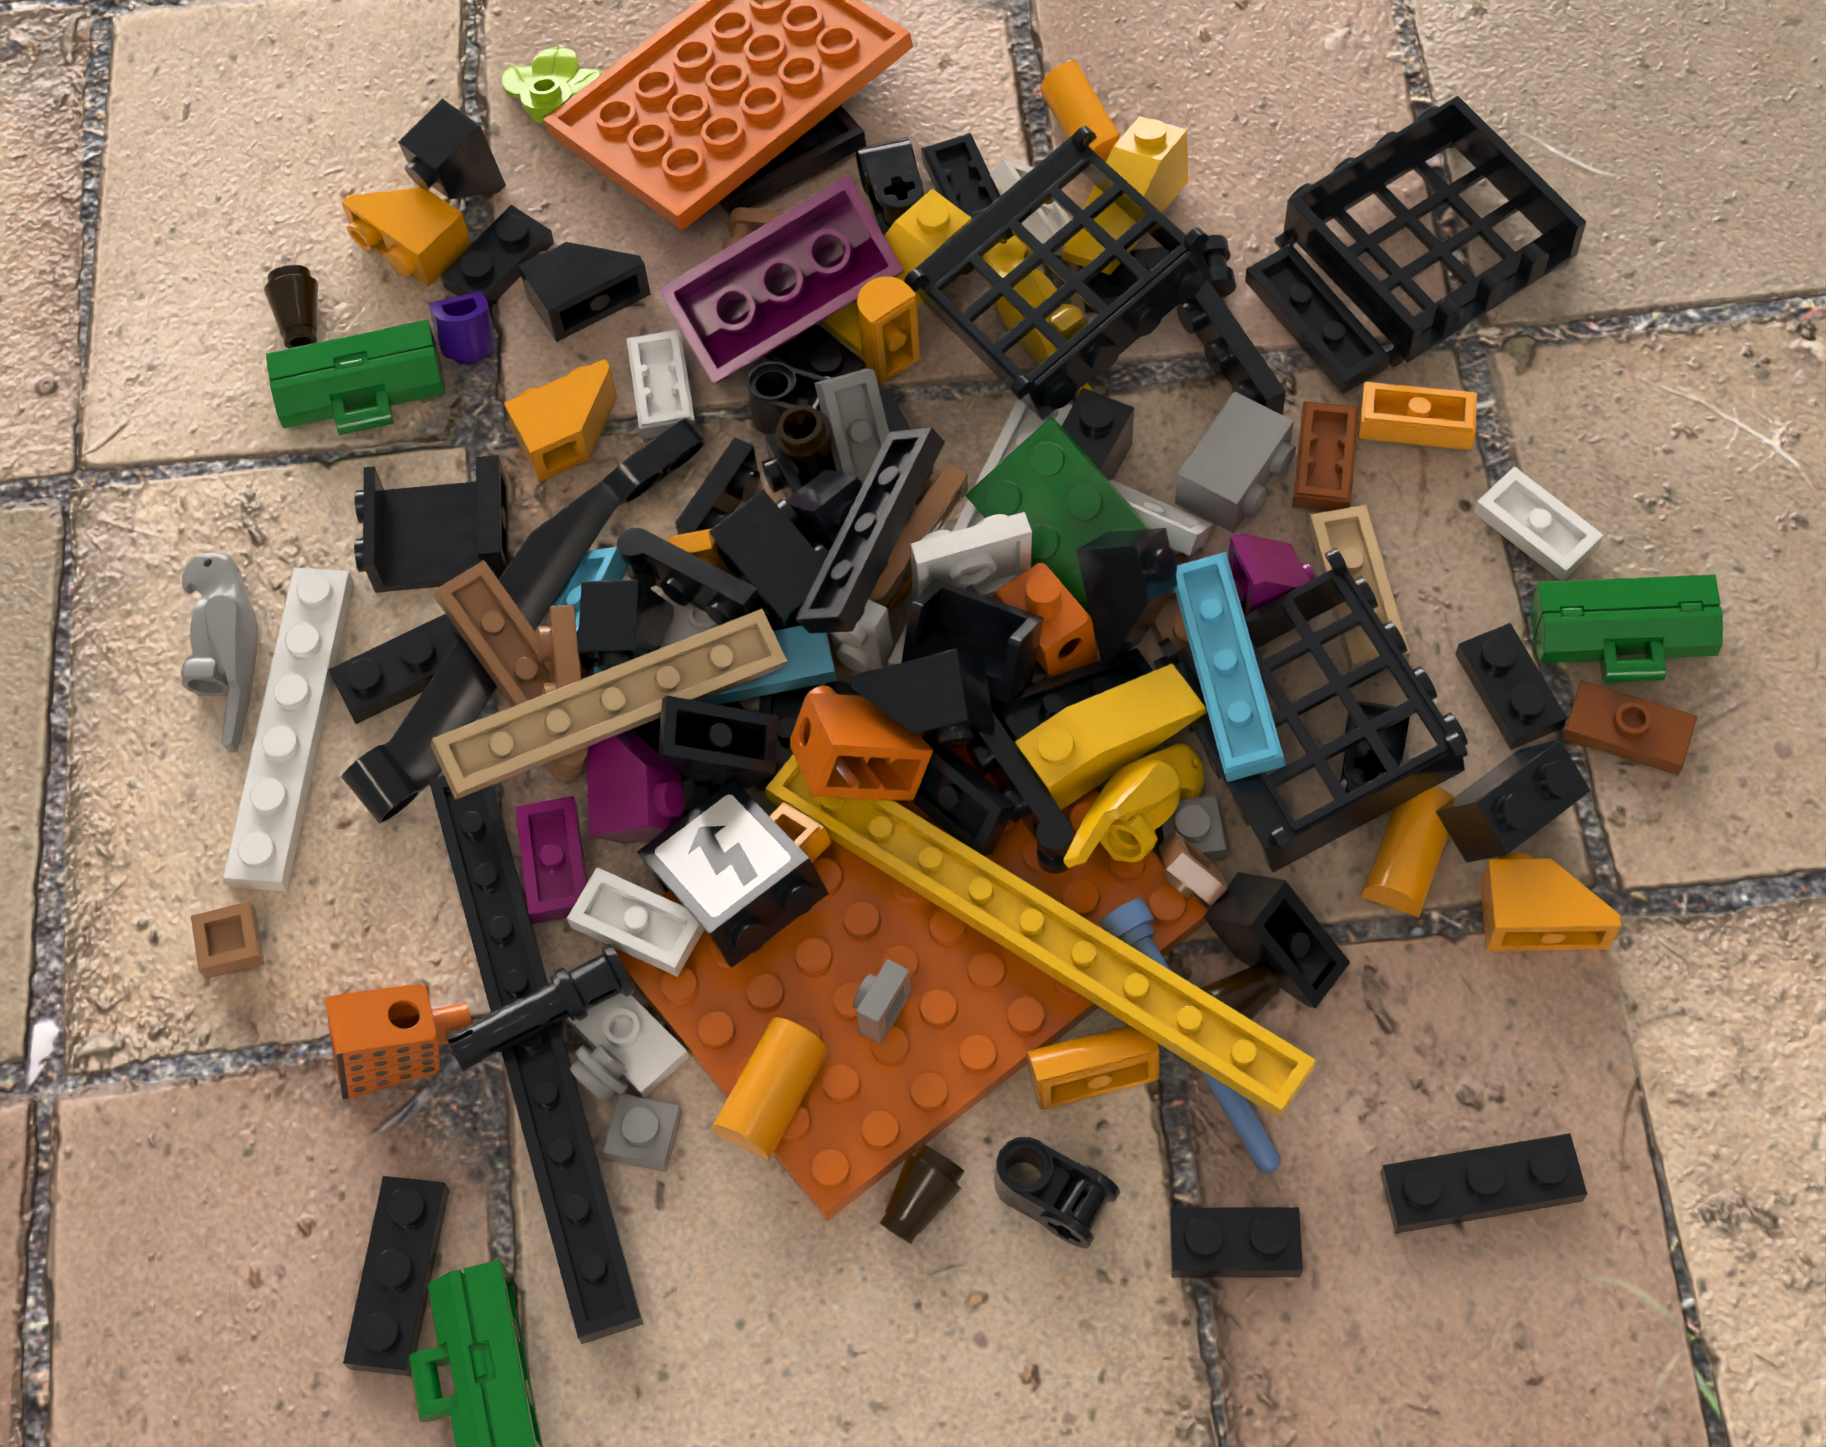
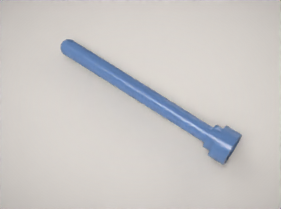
(1133, 926)

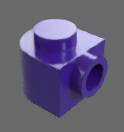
(463, 327)

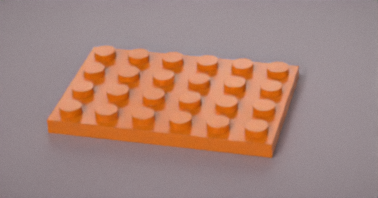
(723, 95)

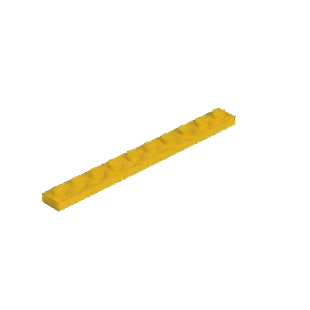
(1058, 942)

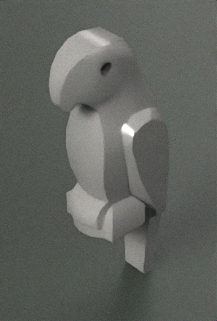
(221, 639)

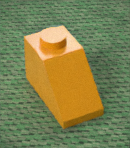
(1542, 907)

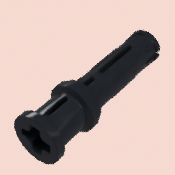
(566, 996)

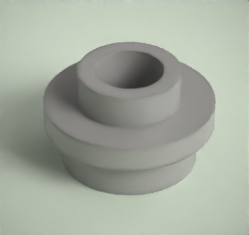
(599, 1072)

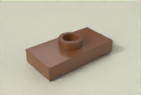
(1325, 456)
(1630, 727)

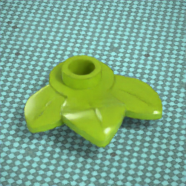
(547, 82)

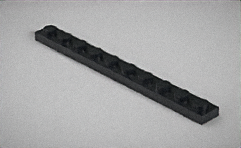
(538, 1069)

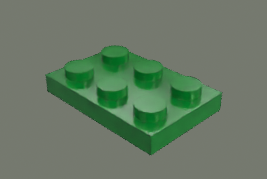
(1062, 498)

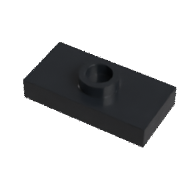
(960, 174)

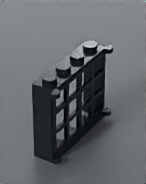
(1394, 156)
(1115, 326)
(1256, 795)

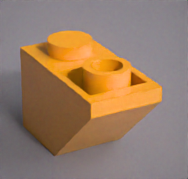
(409, 228)
(563, 418)

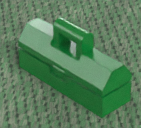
(356, 377)
(1627, 618)
(487, 1356)

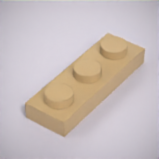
(1354, 537)

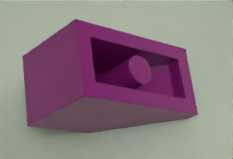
(1264, 570)
(631, 790)

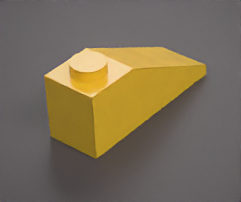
(1154, 163)
(913, 240)
(1107, 731)

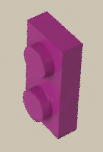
(551, 857)

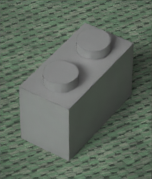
(1235, 462)

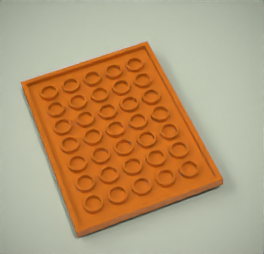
(956, 1036)

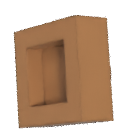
(1190, 869)
(227, 940)

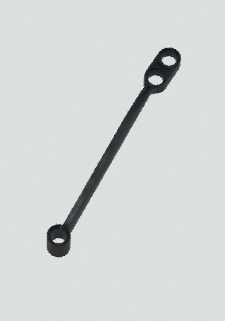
(400, 769)

